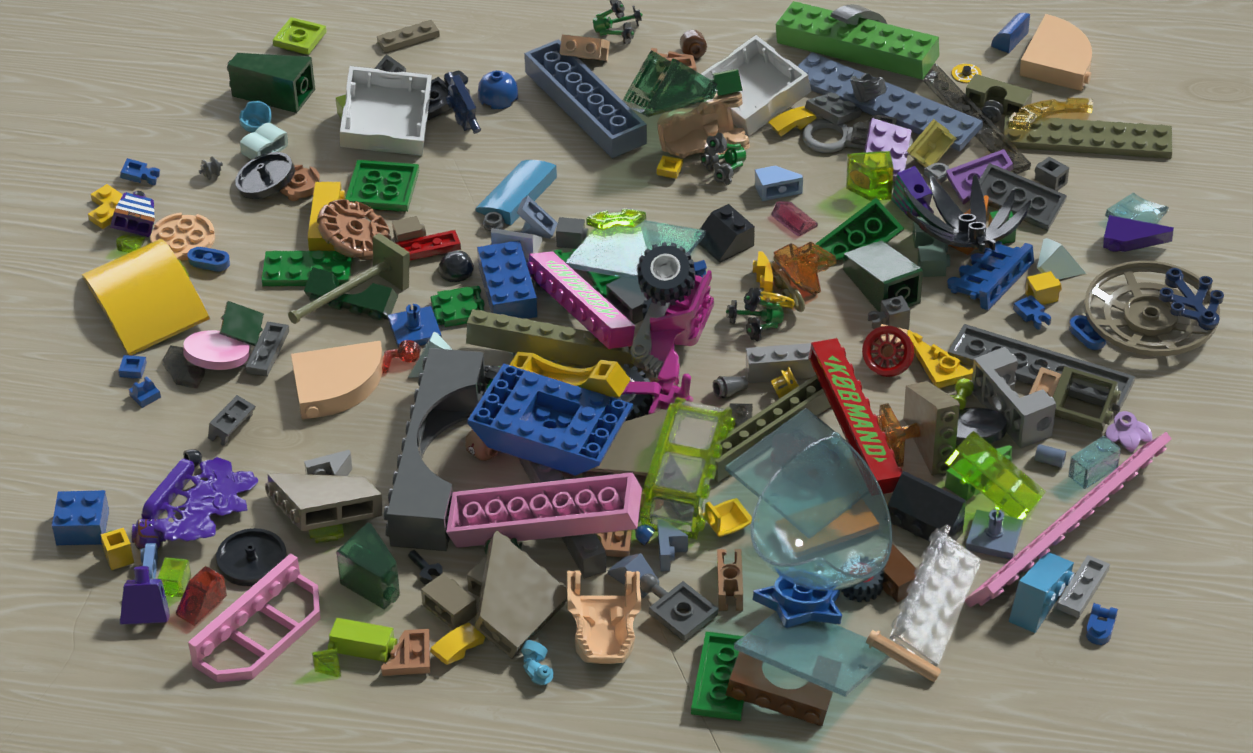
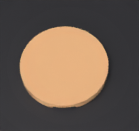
(184, 233)

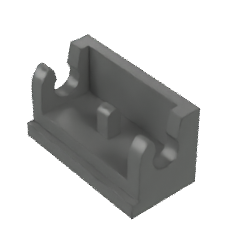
(230, 418)

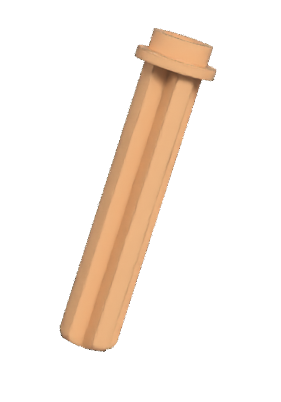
(902, 655)

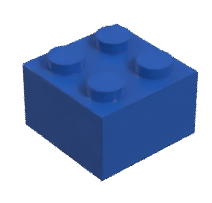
(80, 517)

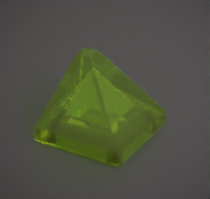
(129, 243)
(327, 662)

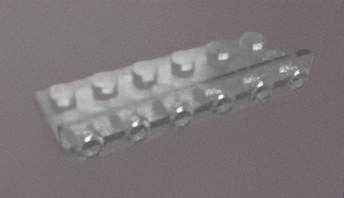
(935, 597)

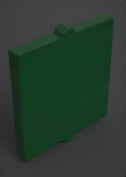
(241, 323)

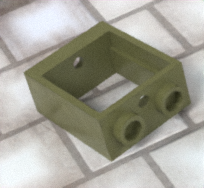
(1062, 390)

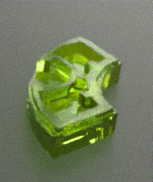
(605, 220)

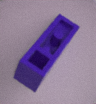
(1130, 234)

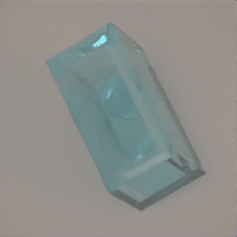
(1094, 462)

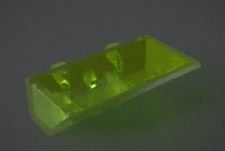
(995, 476)

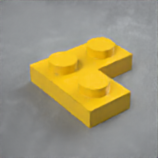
(107, 199)

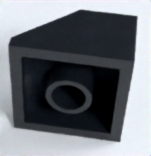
(727, 233)

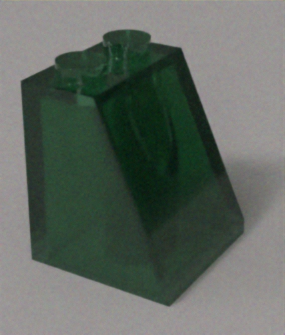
(369, 568)

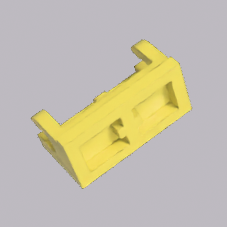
(931, 144)

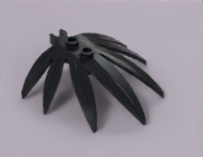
(966, 229)

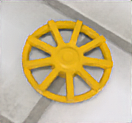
(776, 298)

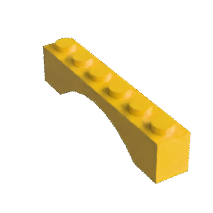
(603, 378)

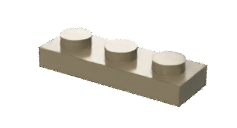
(408, 36)

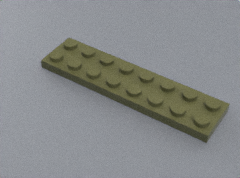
(1094, 137)

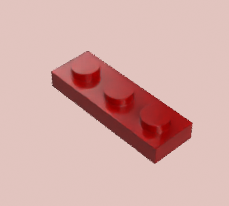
(431, 244)

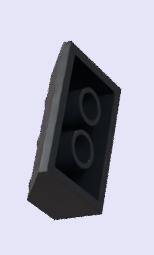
(925, 507)

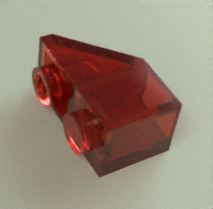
(201, 595)

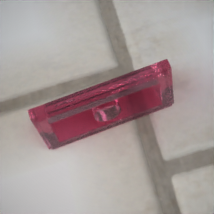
(793, 218)

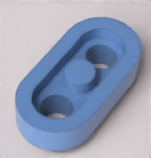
(149, 558)

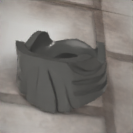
(867, 87)

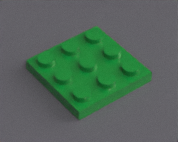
(383, 184)

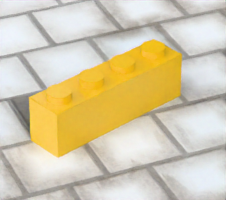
(323, 194)

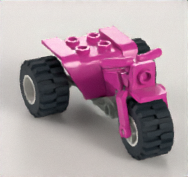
(672, 315)

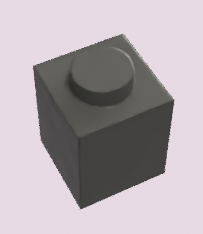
(570, 232)

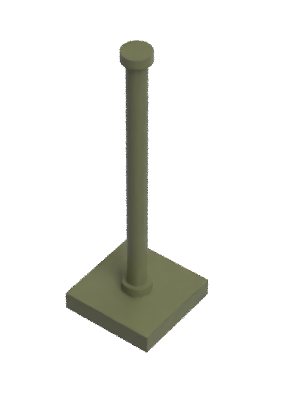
(389, 262)

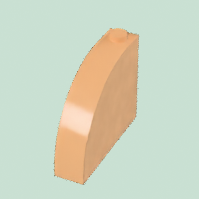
(1058, 54)
(336, 377)

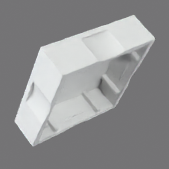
(767, 83)
(385, 111)

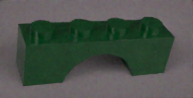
(375, 300)

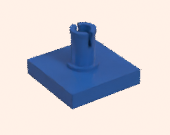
(414, 325)

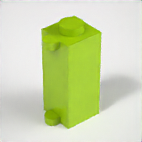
(362, 639)

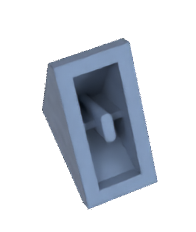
(630, 563)

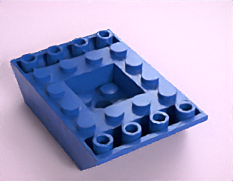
(524, 405)

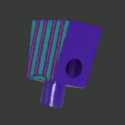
(916, 186)

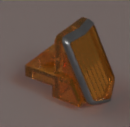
(804, 264)

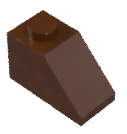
(898, 575)

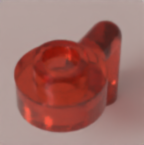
(407, 351)

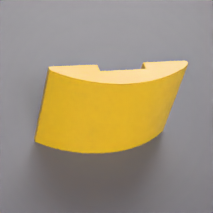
(146, 296)

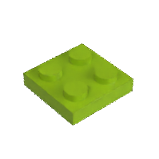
(299, 35)

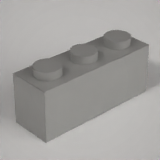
(767, 362)

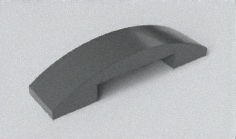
(851, 13)

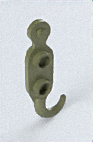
(783, 281)

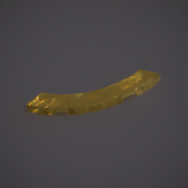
(1030, 113)

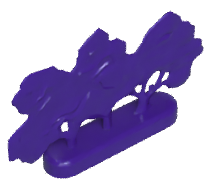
(207, 497)

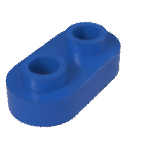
(208, 259)
(1085, 333)

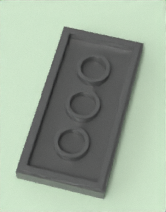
(1045, 202)

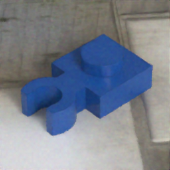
(137, 170)
(1032, 310)

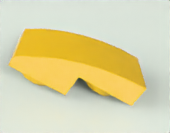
(796, 117)
(764, 272)
(455, 643)

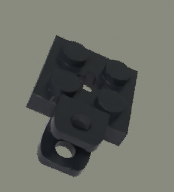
(439, 92)

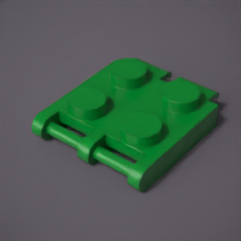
(455, 305)

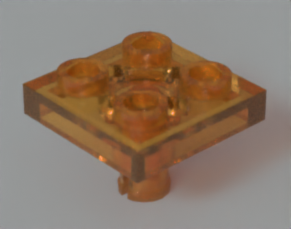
(895, 433)

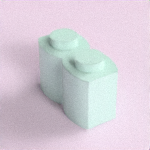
(265, 140)

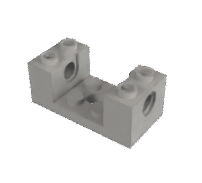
(1027, 417)

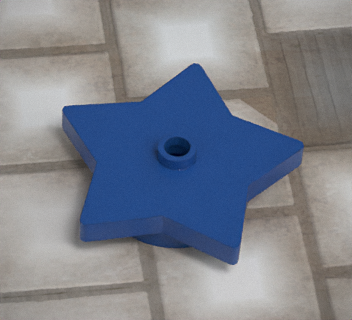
(799, 604)

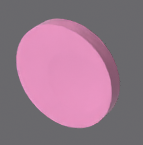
(215, 350)

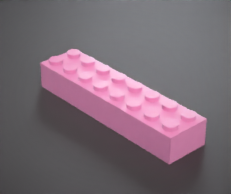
(545, 509)

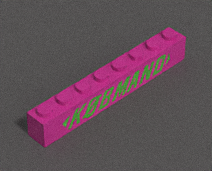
(581, 300)

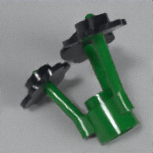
(603, 23)
(772, 314)

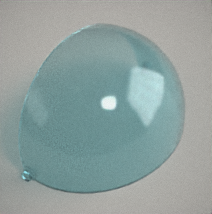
(823, 519)

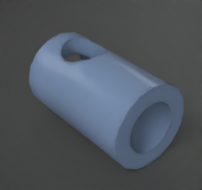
(1050, 455)

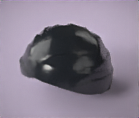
(456, 266)

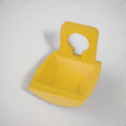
(727, 517)

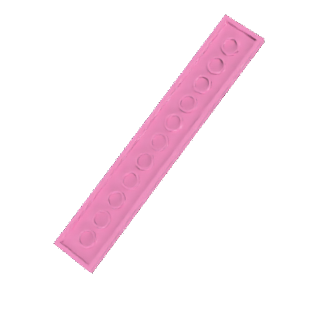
(1068, 521)

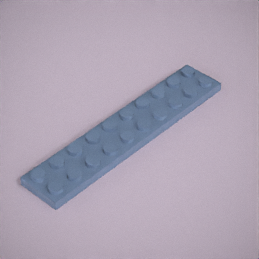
(909, 108)

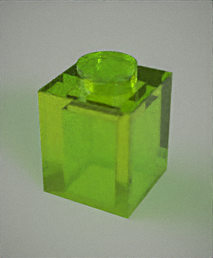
(175, 576)

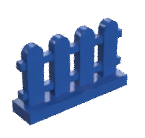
(994, 283)

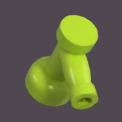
(963, 388)

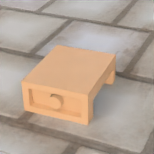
(584, 47)

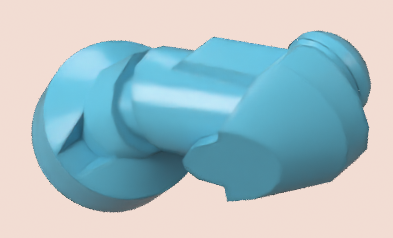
(534, 653)

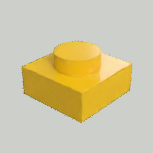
(669, 167)

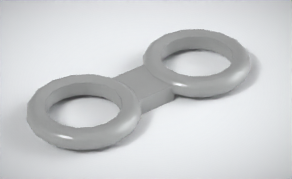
(833, 147)

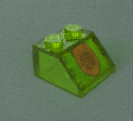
(870, 175)

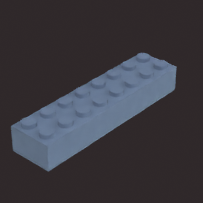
(586, 99)

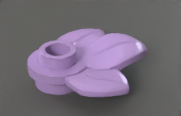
(1128, 433)

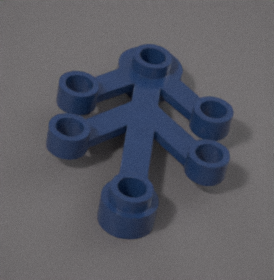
(1206, 318)

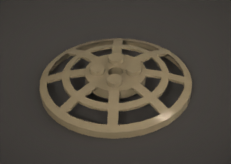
(1139, 306)

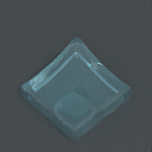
(1138, 209)

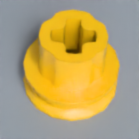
(783, 379)

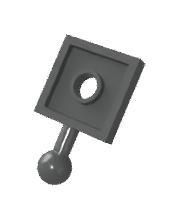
(678, 598)

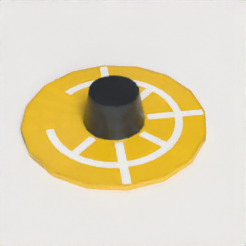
(965, 72)

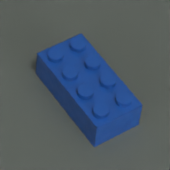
(507, 280)

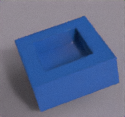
(132, 366)

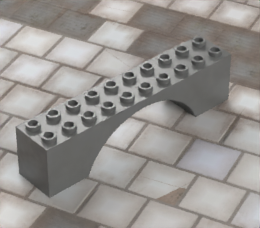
(420, 499)

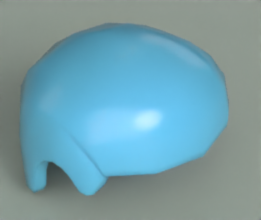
(254, 116)

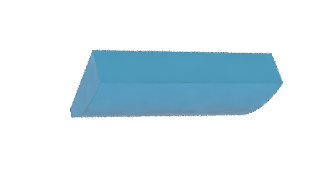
(526, 179)

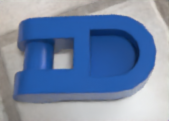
(1100, 631)

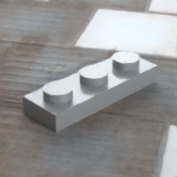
(1083, 586)

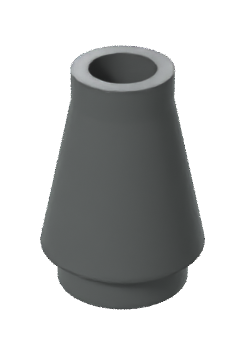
(728, 385)

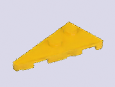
(938, 364)

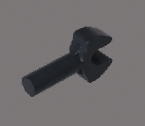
(426, 569)

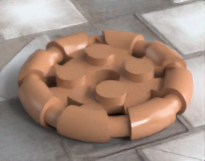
(336, 228)

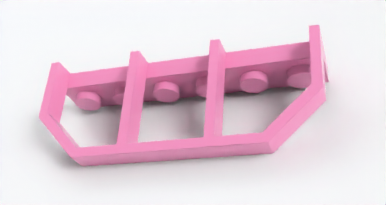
(238, 613)

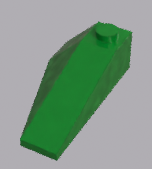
(861, 229)

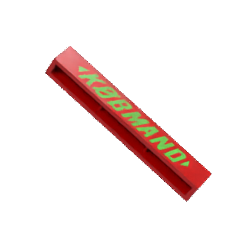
(854, 411)

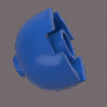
(497, 89)

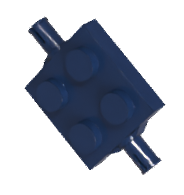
(461, 103)

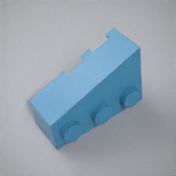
(1040, 590)

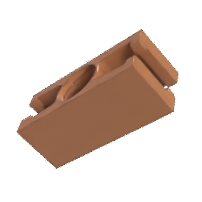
(730, 579)

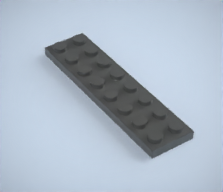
(975, 342)

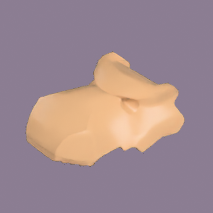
(686, 130)
(604, 622)

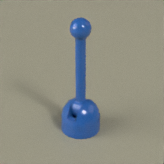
(644, 533)

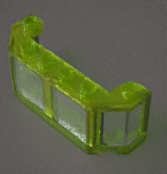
(685, 465)

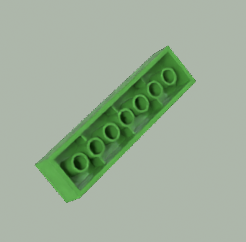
(865, 43)

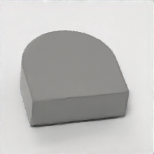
(938, 170)

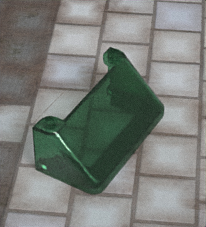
(667, 87)

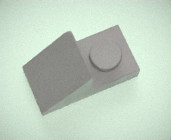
(335, 464)

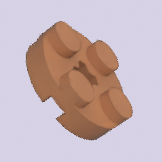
(305, 187)

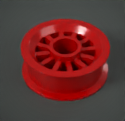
(899, 367)

